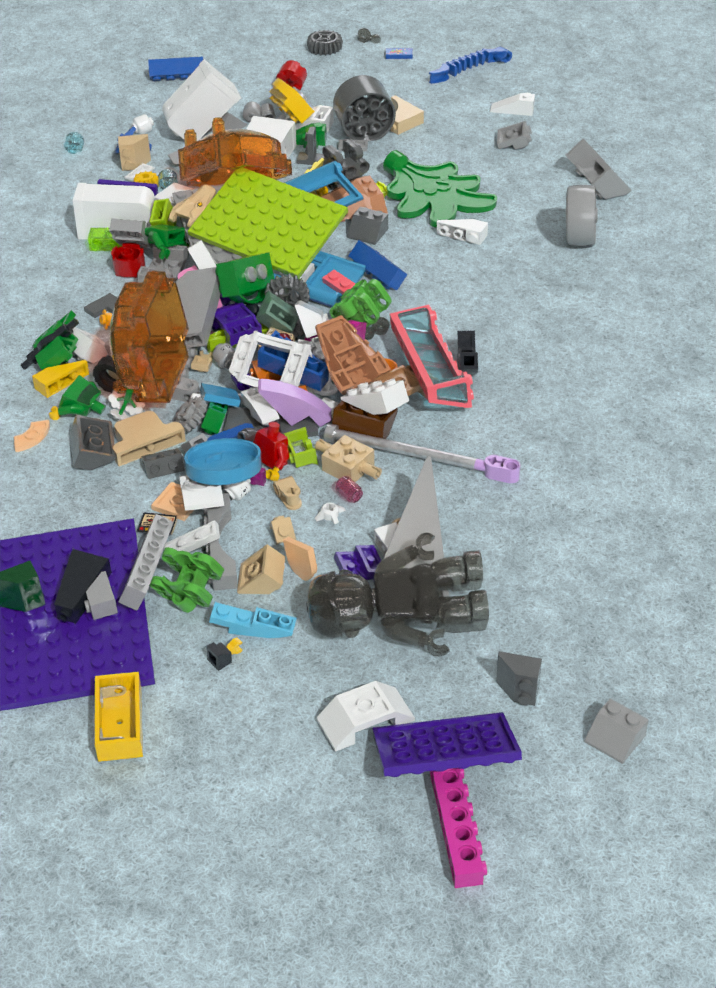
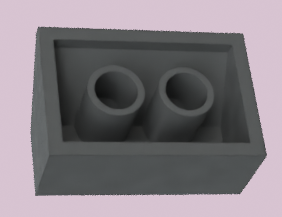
(91, 442)

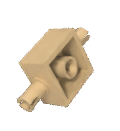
(348, 458)

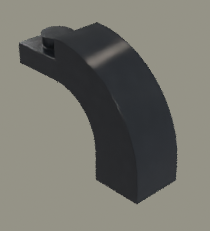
(466, 352)

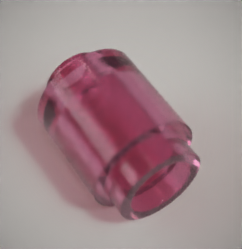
(349, 489)

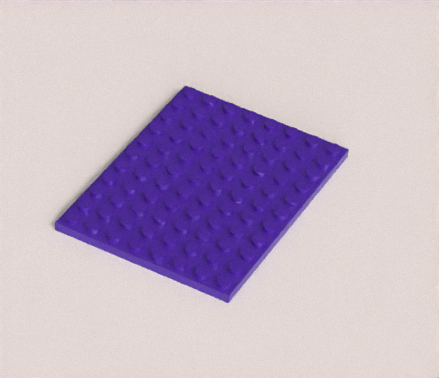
(58, 659)

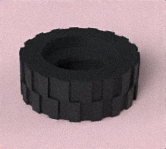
(101, 376)

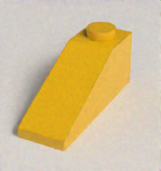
(56, 378)

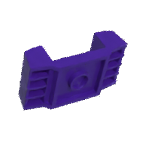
(235, 321)

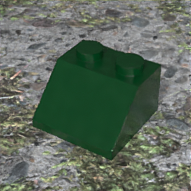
(21, 588)

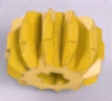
(146, 177)

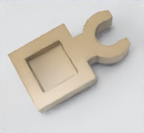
(202, 362)

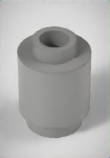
(267, 111)

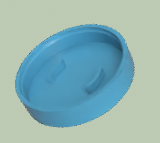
(223, 461)

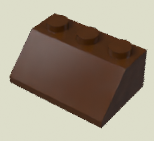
(362, 422)

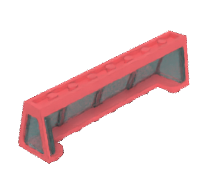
(430, 357)

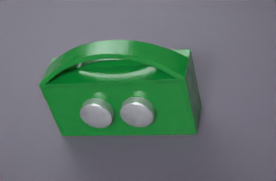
(245, 277)

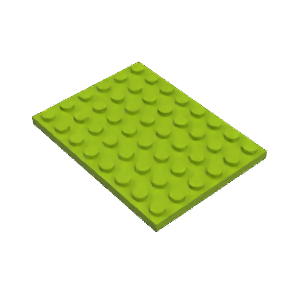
(265, 216)

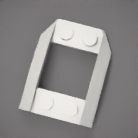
(245, 350)

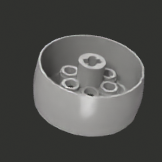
(581, 215)

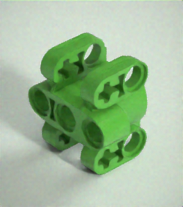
(362, 302)
(190, 585)

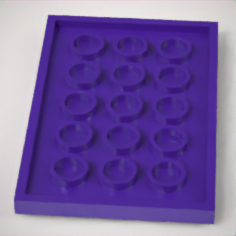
(445, 744)

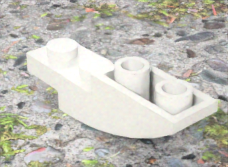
(258, 406)

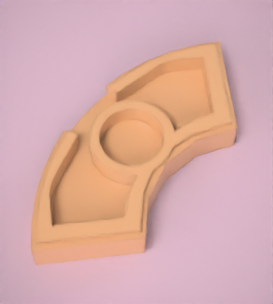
(34, 435)

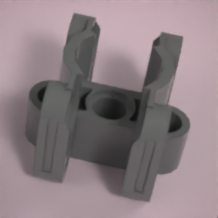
(353, 165)

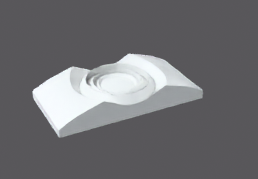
(200, 495)

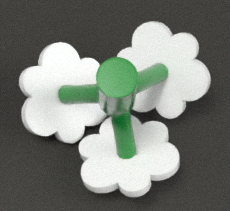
(120, 401)

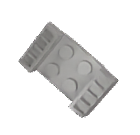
(129, 232)
(175, 261)

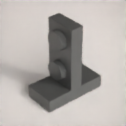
(310, 154)

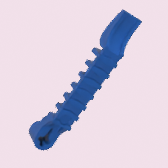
(473, 59)

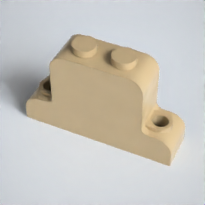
(144, 435)

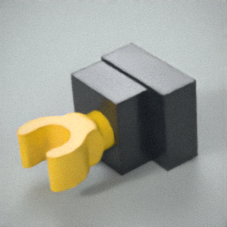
(221, 655)

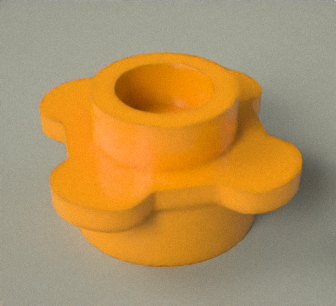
(105, 319)

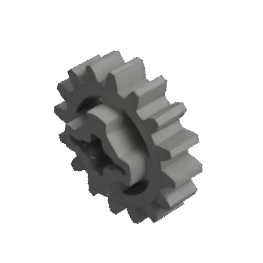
(191, 413)

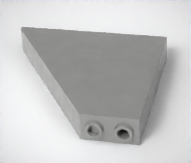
(200, 300)

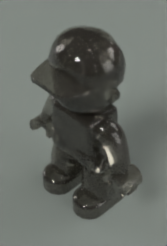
(403, 598)

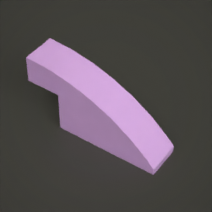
(294, 402)

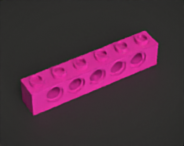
(461, 834)

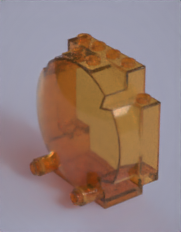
(222, 152)
(149, 338)

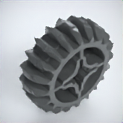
(324, 42)
(285, 287)

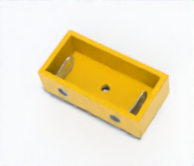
(118, 700)

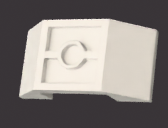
(360, 710)

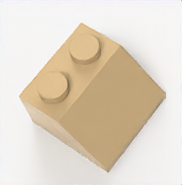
(133, 151)
(261, 572)

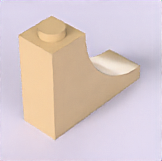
(407, 115)

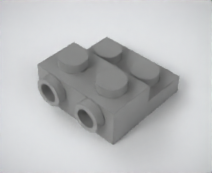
(515, 135)

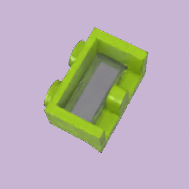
(300, 448)

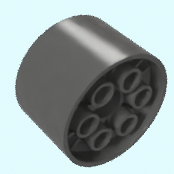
(380, 114)

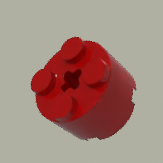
(292, 74)
(127, 260)

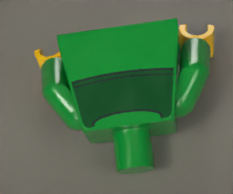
(79, 400)

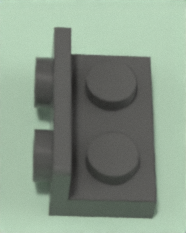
(163, 463)

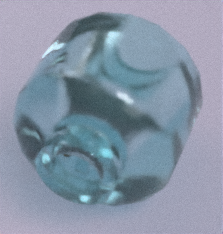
(74, 142)
(166, 178)

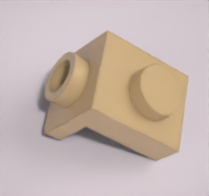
(282, 529)

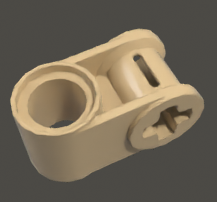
(288, 492)

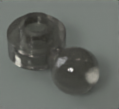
(375, 38)
(370, 331)

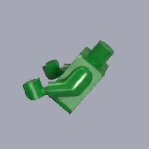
(166, 236)

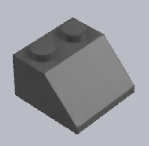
(368, 225)
(519, 677)

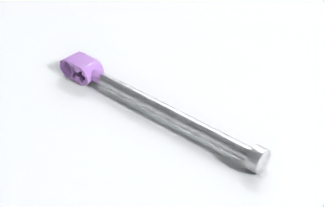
(494, 466)

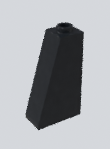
(78, 576)

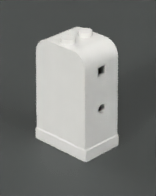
(199, 100)
(280, 129)
(100, 203)

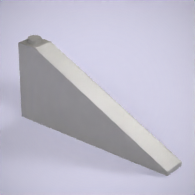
(418, 518)

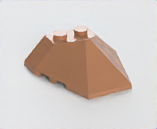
(372, 196)
(348, 355)

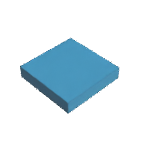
(220, 394)

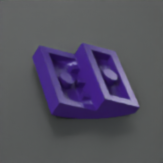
(360, 561)

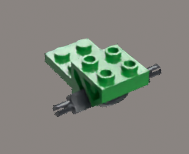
(54, 344)

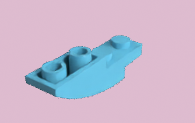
(257, 624)

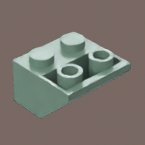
(277, 313)

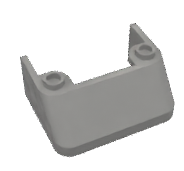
(597, 171)

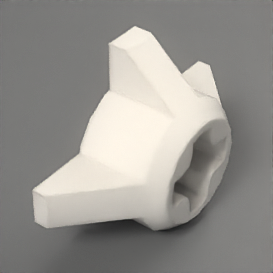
(330, 512)

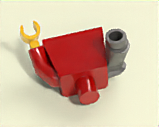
(272, 446)

